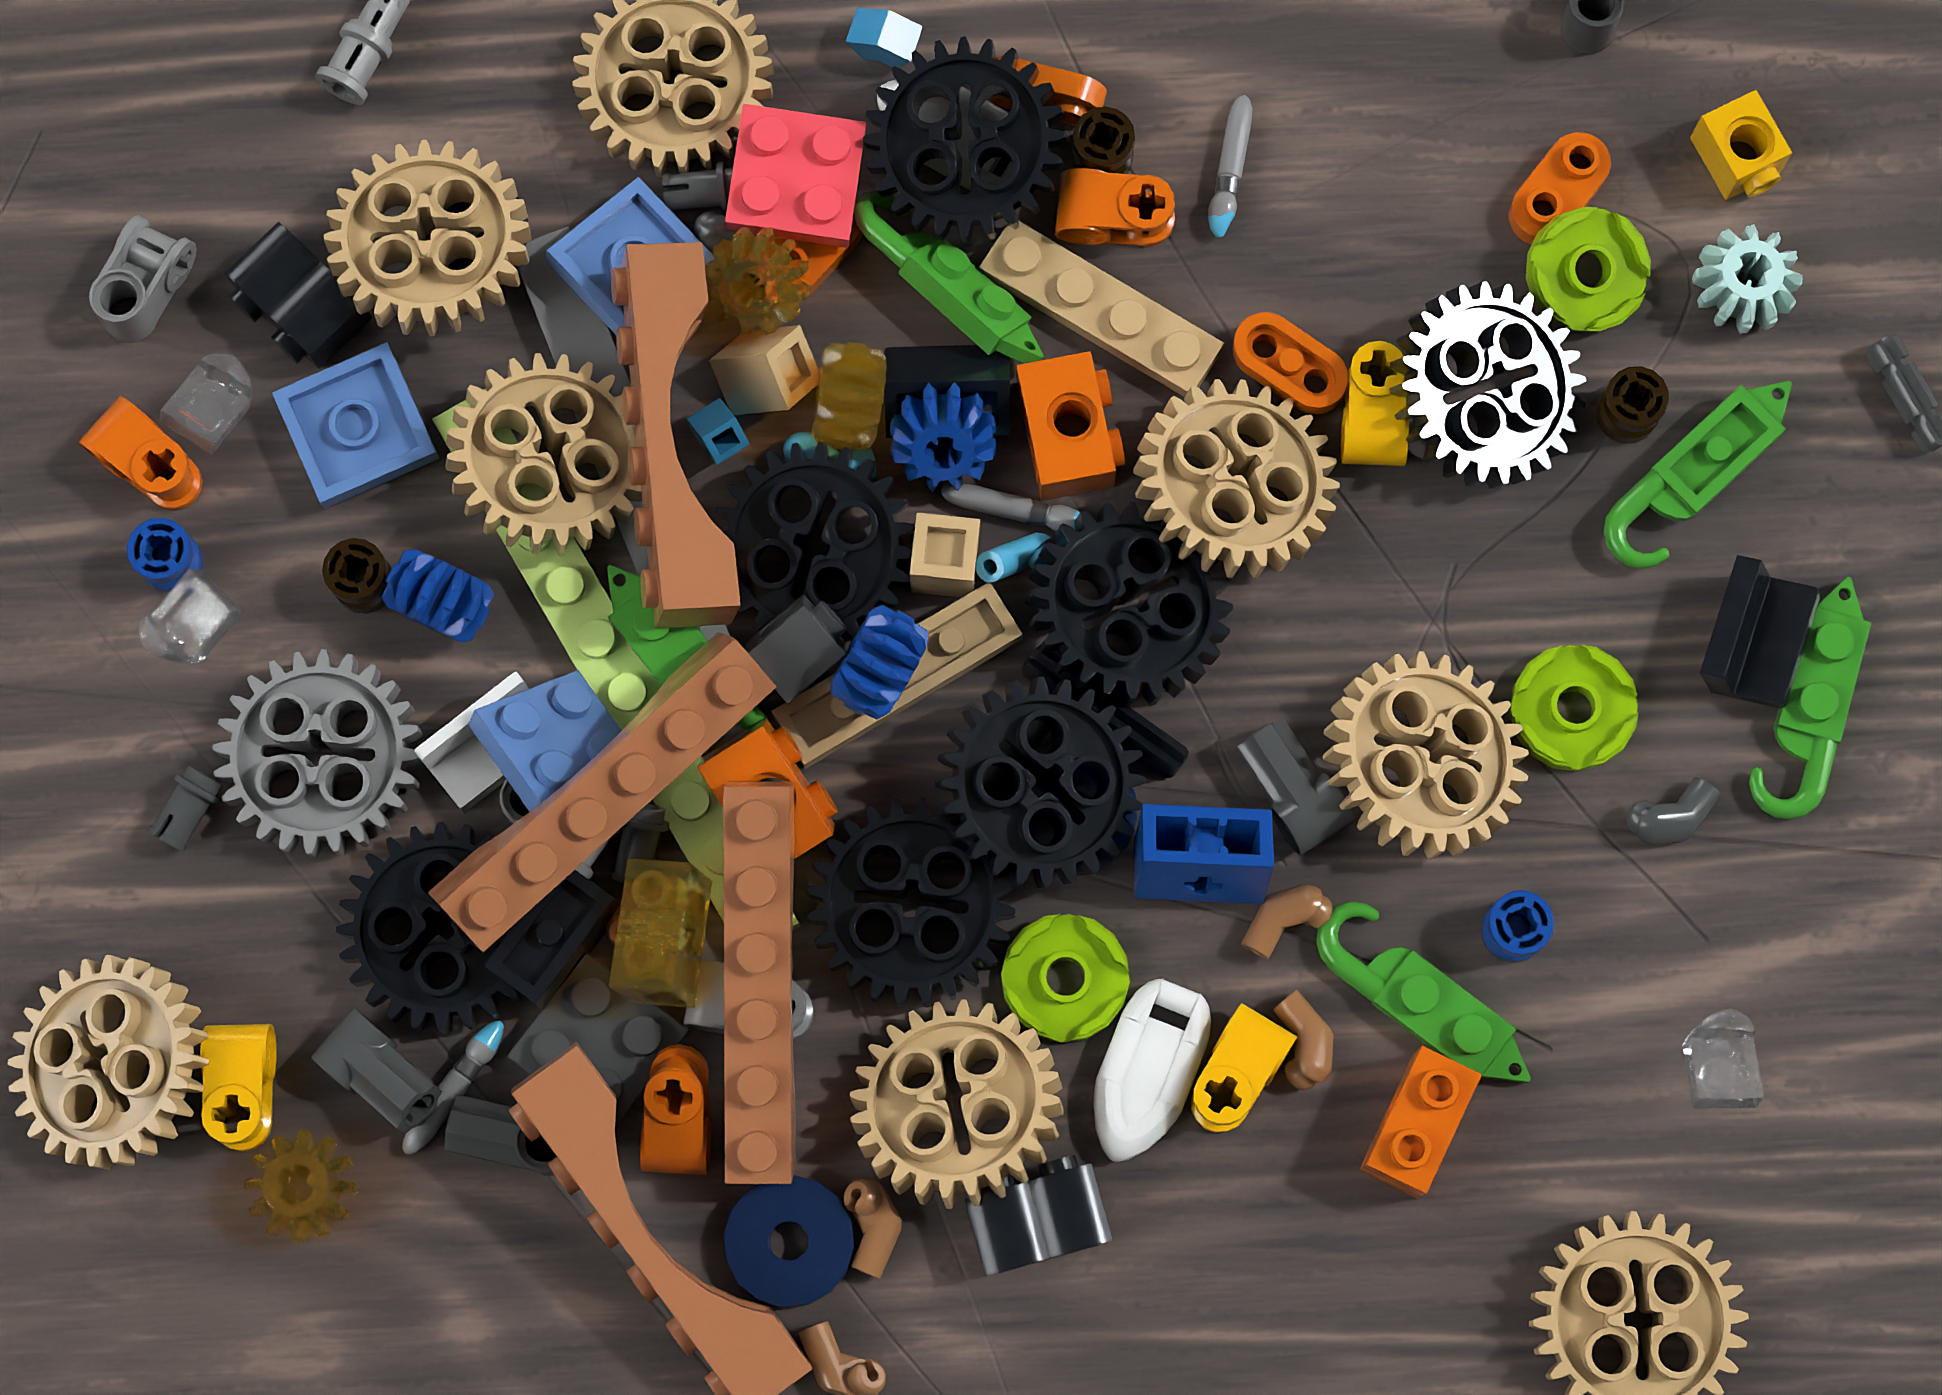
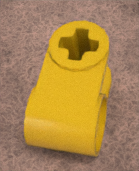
(1368, 421)
(1245, 1062)
(242, 1075)

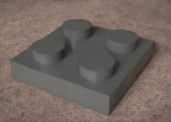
(609, 1028)

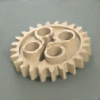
(662, 128)
(427, 287)
(496, 469)
(1236, 478)
(1425, 755)
(108, 1062)
(899, 1116)
(1698, 1318)

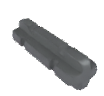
(1907, 391)

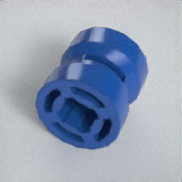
(170, 561)
(1512, 937)

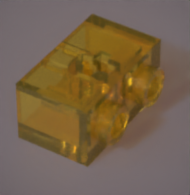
(660, 933)

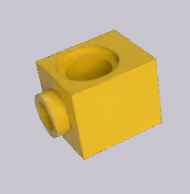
(1747, 122)

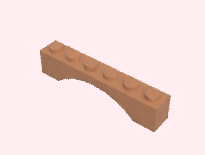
(689, 557)
(547, 844)
(758, 982)
(737, 1337)

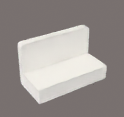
(459, 757)

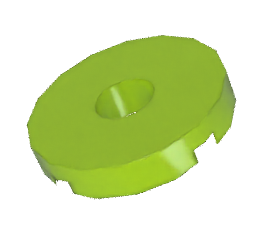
(1553, 274)
(1569, 744)
(1061, 939)

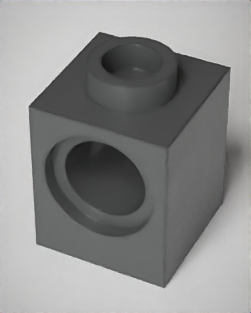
(798, 646)

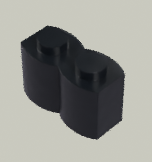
(296, 295)
(1039, 1217)

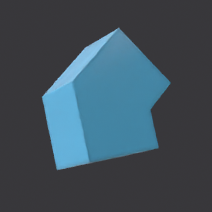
(883, 36)
(710, 423)

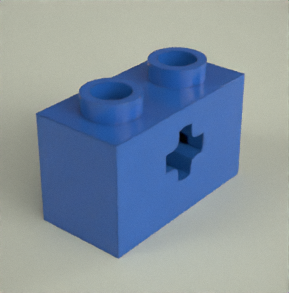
(1203, 854)

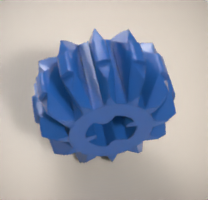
(924, 422)
(437, 595)
(879, 662)

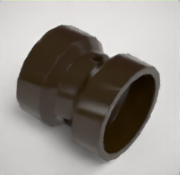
(1103, 153)
(1626, 416)
(364, 585)

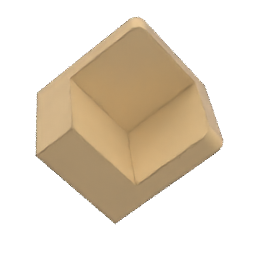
(765, 370)
(944, 555)

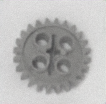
(312, 809)

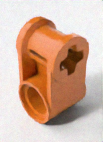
(1107, 207)
(139, 451)
(676, 1120)

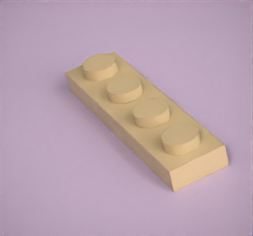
(1101, 308)
(958, 642)

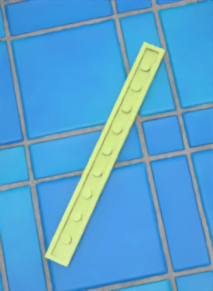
(579, 615)

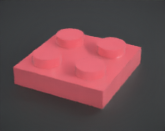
(795, 175)

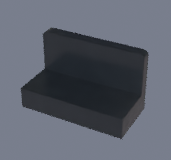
(966, 365)
(1759, 635)
(553, 938)

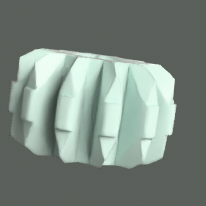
(1752, 257)

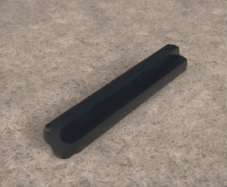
(1157, 747)

